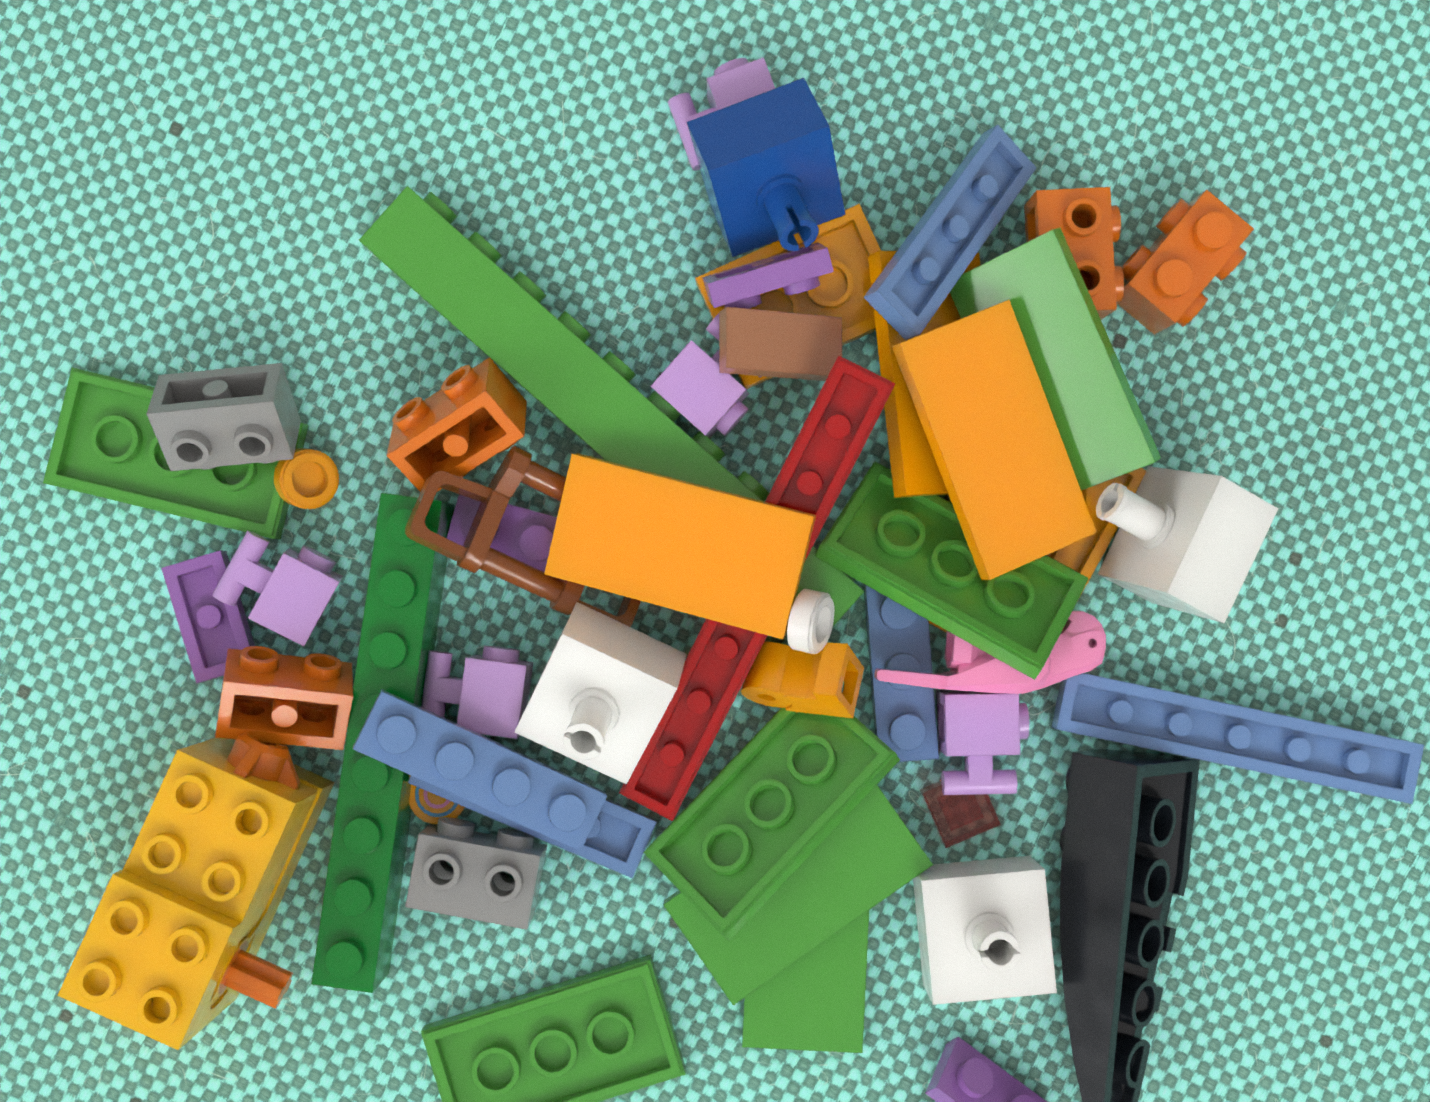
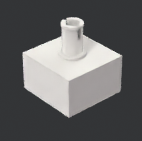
(1184, 539)
(602, 693)
(984, 930)

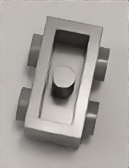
(224, 417)
(476, 880)

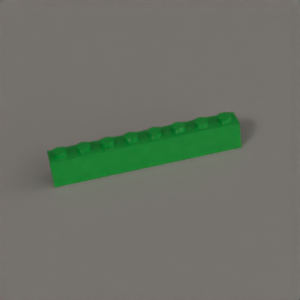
(372, 796)

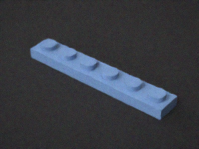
(1238, 736)

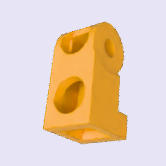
(805, 680)

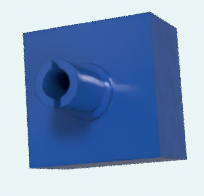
(769, 168)

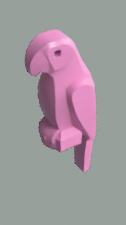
(1075, 652)

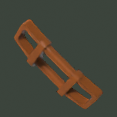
(476, 549)

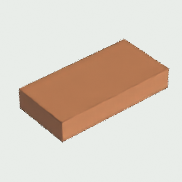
(778, 343)

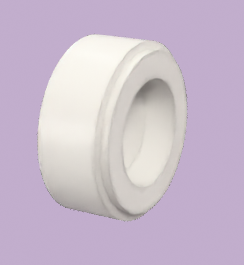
(810, 621)

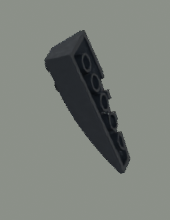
(1119, 867)

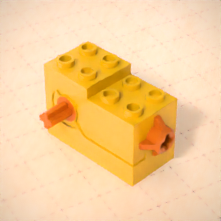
(200, 892)

